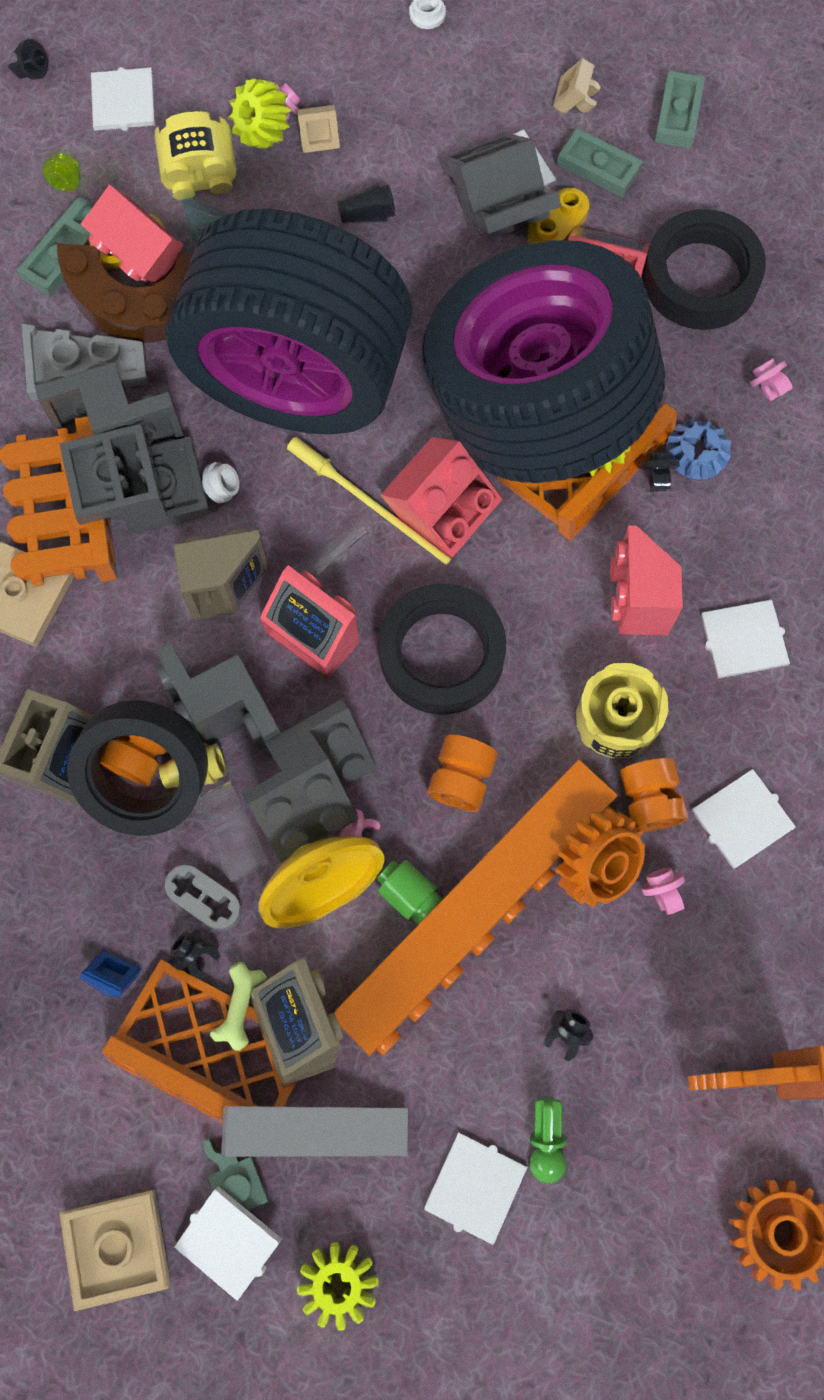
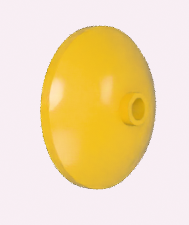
(319, 880)

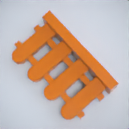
(34, 526)
(795, 1073)

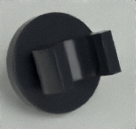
(31, 60)
(659, 466)
(188, 949)
(572, 1027)

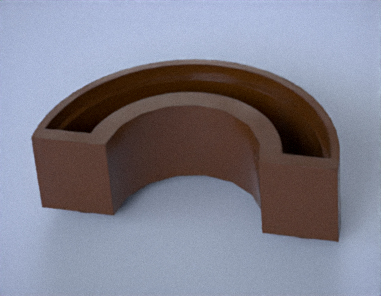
(116, 307)

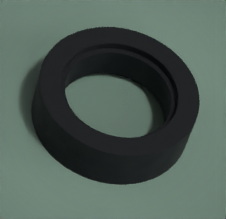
(710, 228)
(453, 601)
(116, 809)

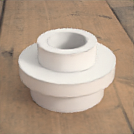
(427, 13)
(220, 482)

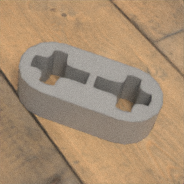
(197, 906)

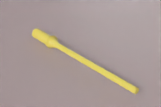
(324, 467)

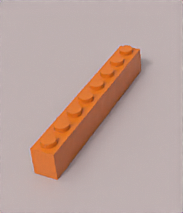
(470, 912)

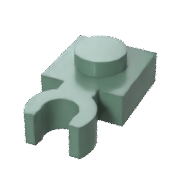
(237, 1178)

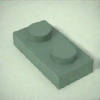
(680, 109)
(599, 162)

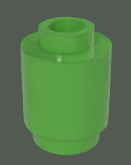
(408, 891)

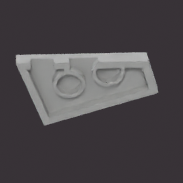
(65, 354)

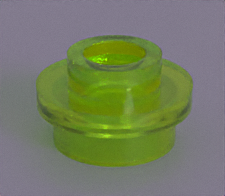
(62, 172)

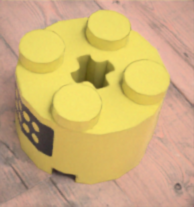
(195, 154)
(643, 704)

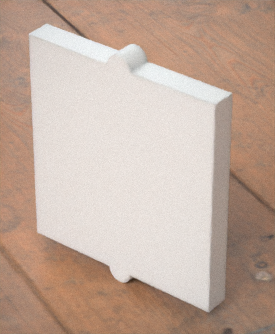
(122, 98)
(744, 639)
(743, 819)
(475, 1188)
(227, 1243)

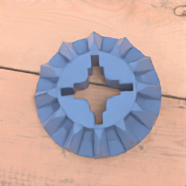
(709, 462)

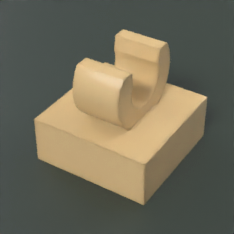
(576, 87)
(318, 128)

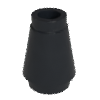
(368, 205)

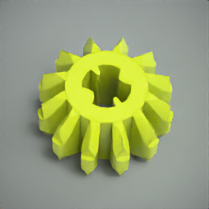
(259, 113)
(326, 1298)

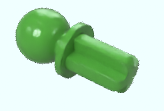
(548, 1161)

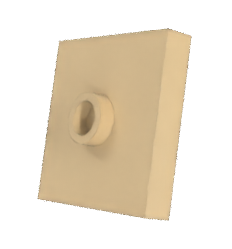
(26, 608)
(114, 1250)

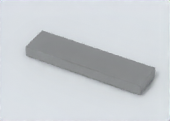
(314, 1131)

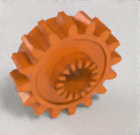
(601, 858)
(756, 1234)

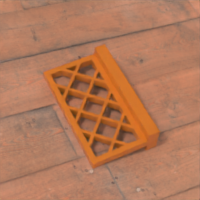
(596, 491)
(180, 1079)

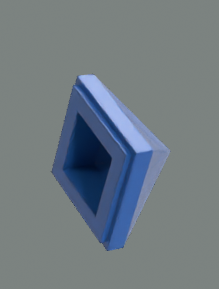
(110, 974)

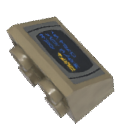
(219, 571)
(40, 745)
(295, 1023)

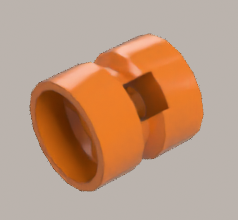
(132, 758)
(464, 767)
(654, 794)

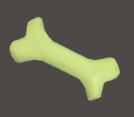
(233, 1027)

